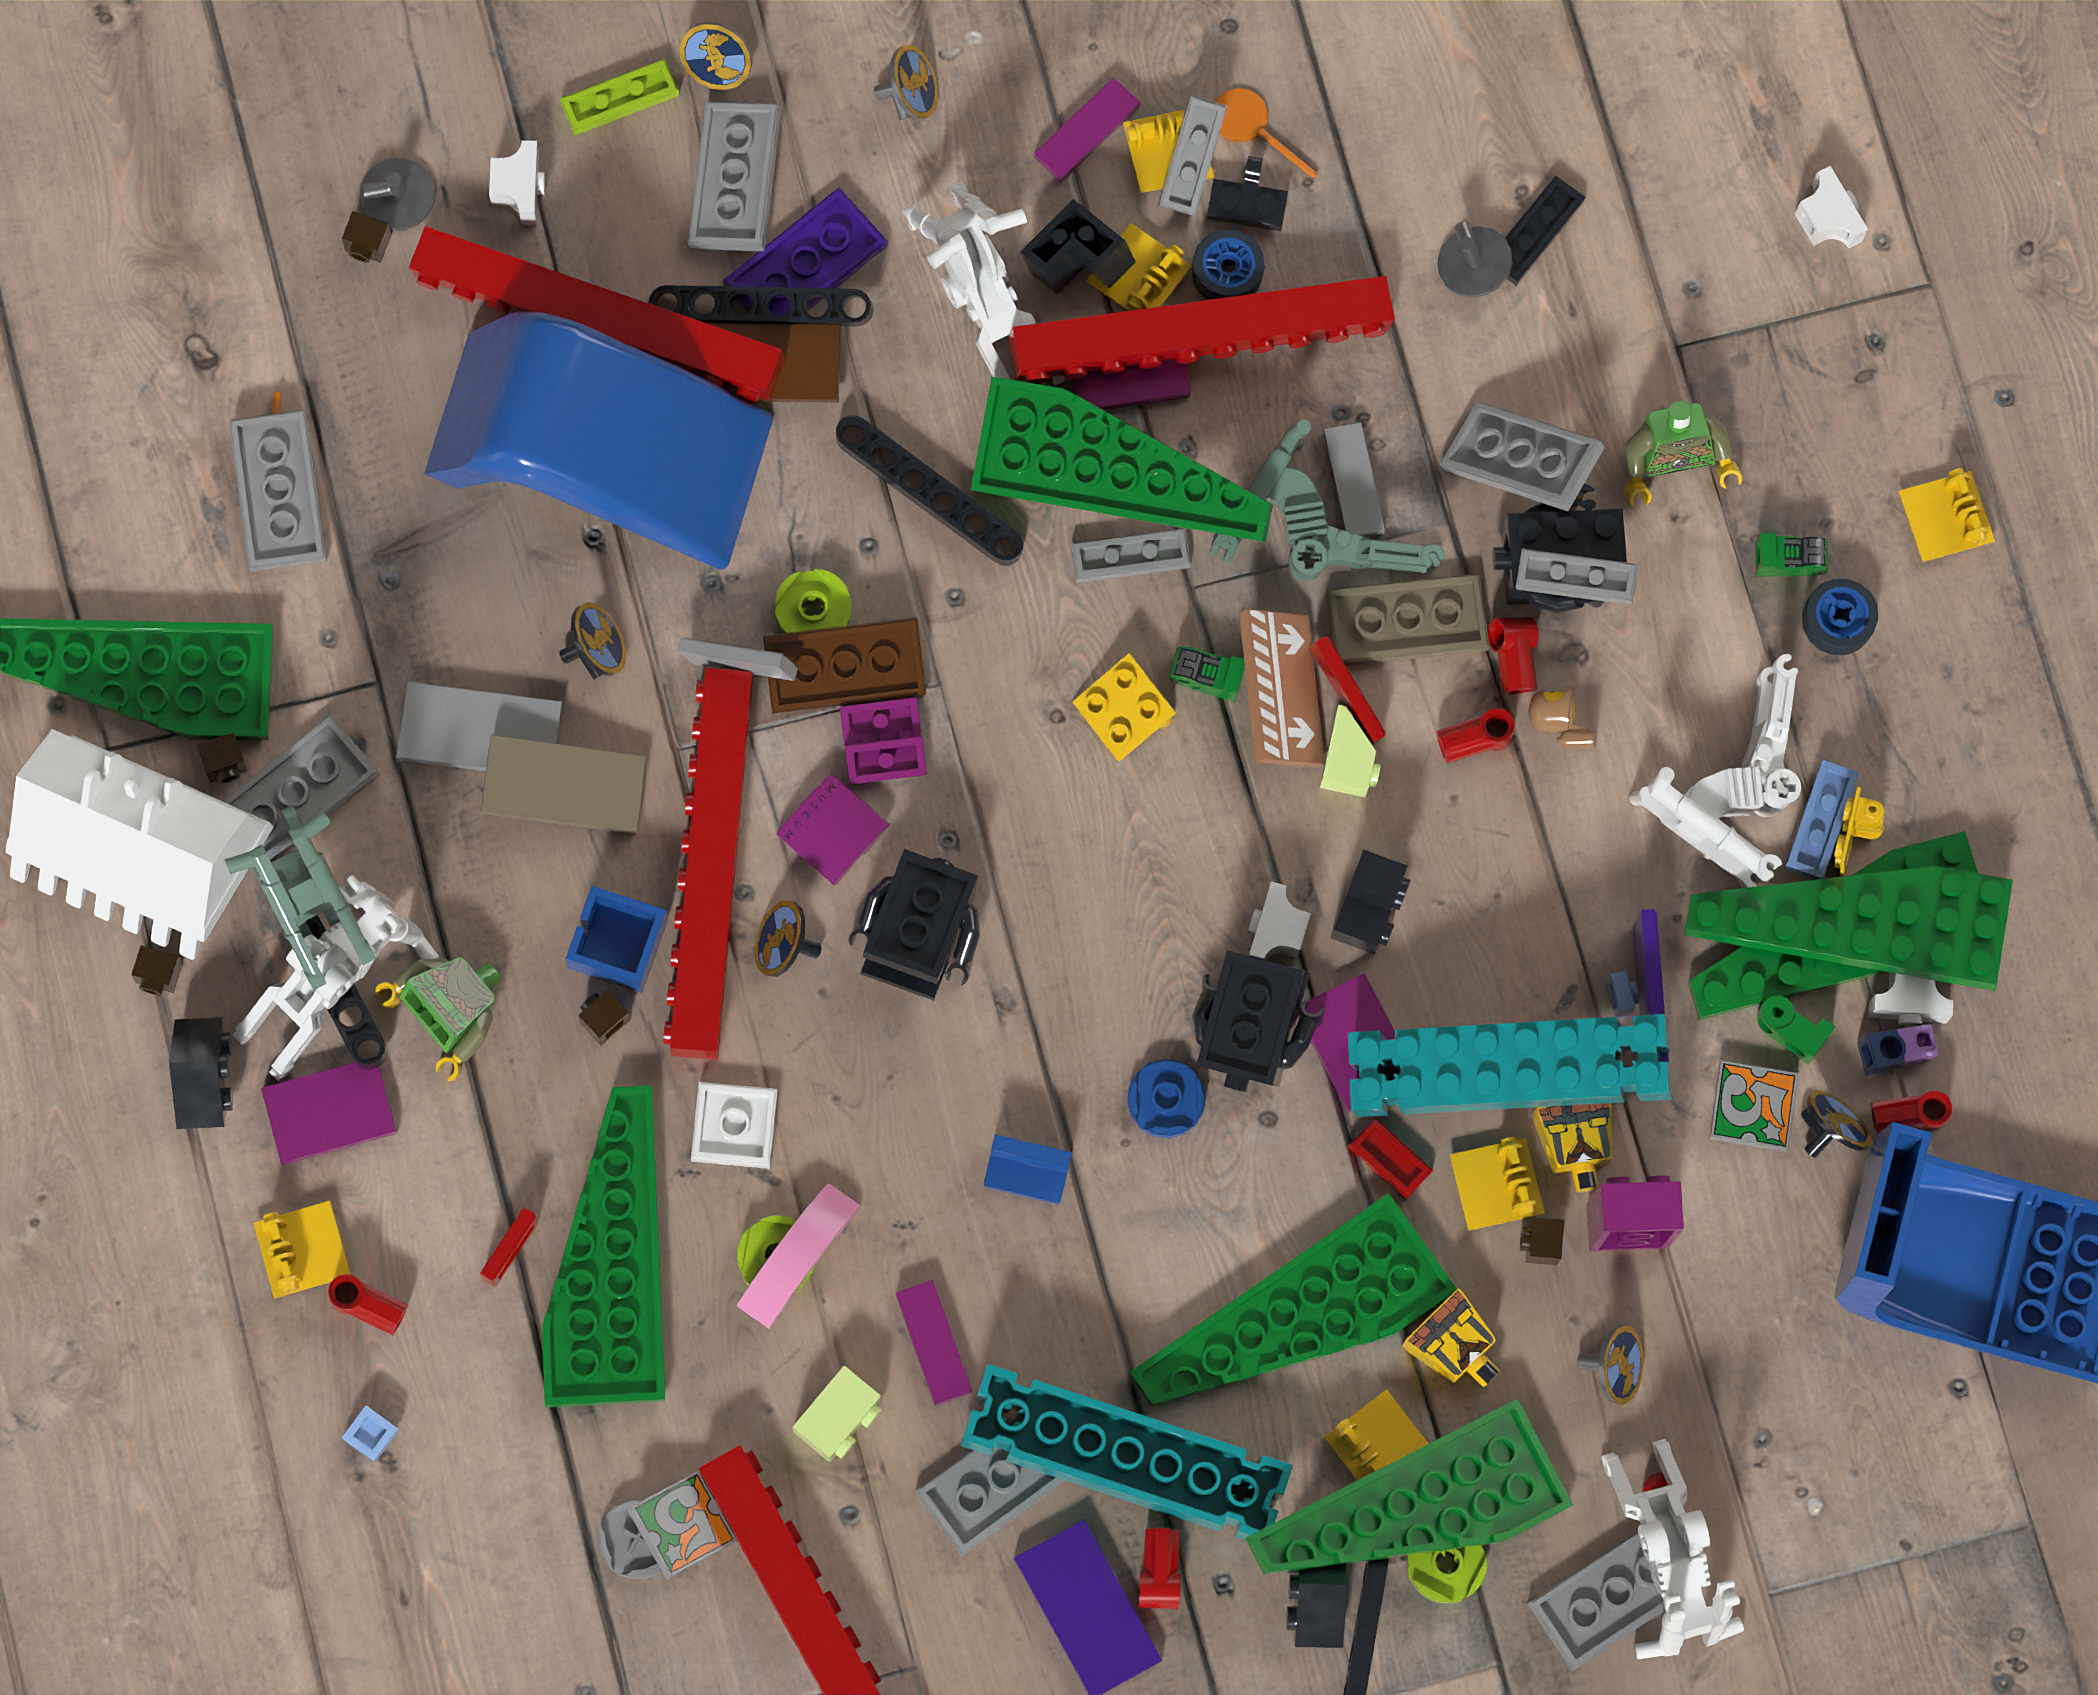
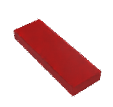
(1347, 689)

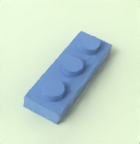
(1821, 820)

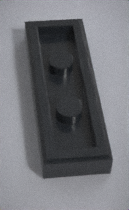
(1541, 226)

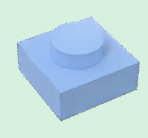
(1622, 994)
(370, 1434)

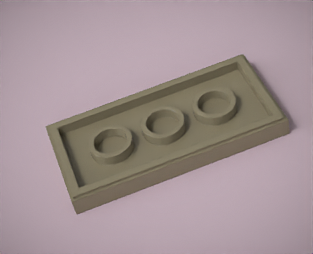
(1408, 619)
(563, 784)

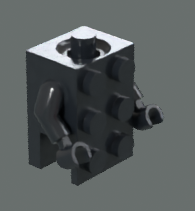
(1555, 530)
(918, 924)
(1252, 1019)

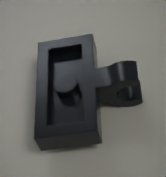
(1248, 202)

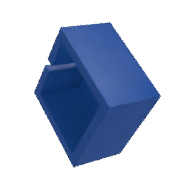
(619, 939)

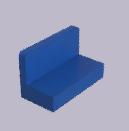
(1027, 1169)

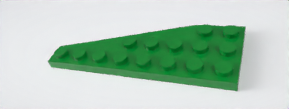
(1074, 455)
(170, 675)
(1898, 921)
(1755, 974)
(1332, 1297)
(606, 1302)
(1447, 1495)

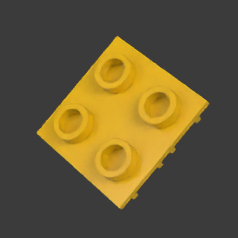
(1151, 147)
(1151, 277)
(1946, 515)
(1124, 707)
(1861, 819)
(1497, 1183)
(301, 1248)
(1375, 1436)

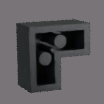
(1075, 242)
(1372, 894)
(198, 1072)
(1318, 1606)

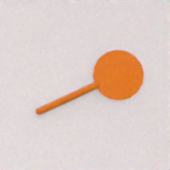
(1247, 118)

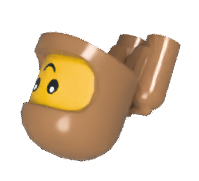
(1556, 714)

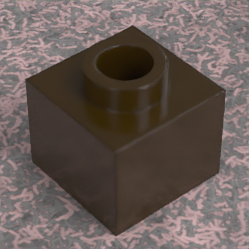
(366, 238)
(222, 758)
(156, 970)
(603, 1016)
(1542, 1241)

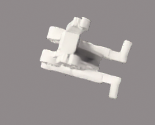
(975, 268)
(1736, 790)
(338, 966)
(1676, 1557)

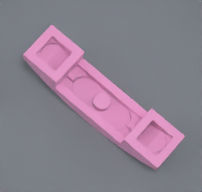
(797, 1255)

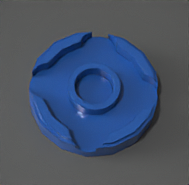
(1166, 1098)

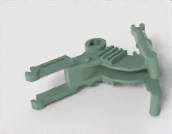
(1307, 528)
(301, 888)

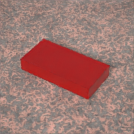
(1390, 1158)
(509, 1247)

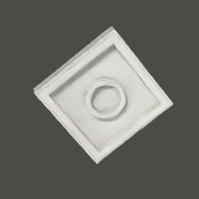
(734, 1125)

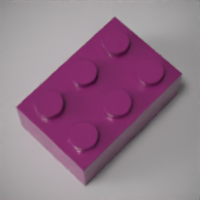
(1635, 1214)

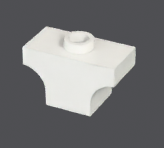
(517, 182)
(1831, 212)
(1278, 926)
(1911, 1002)

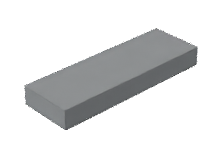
(1192, 155)
(1353, 480)
(1130, 555)
(1577, 576)
(737, 658)

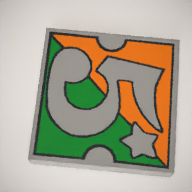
(1753, 1106)
(682, 1525)

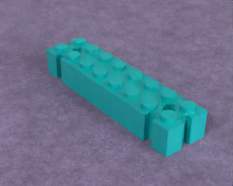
(1510, 1065)
(1125, 1454)

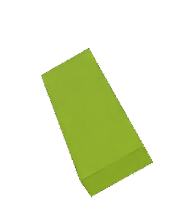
(619, 97)

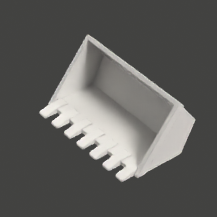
(127, 839)

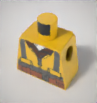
(1576, 1140)
(1454, 1342)

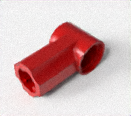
(1515, 643)
(1472, 737)
(1910, 1112)
(370, 1305)
(1160, 1577)

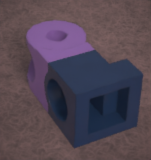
(1897, 1048)

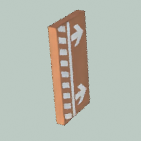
(1281, 688)

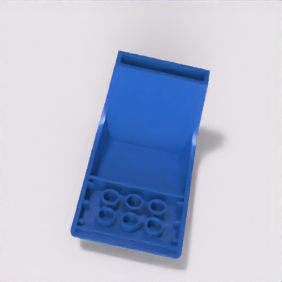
(603, 432)
(1973, 1258)

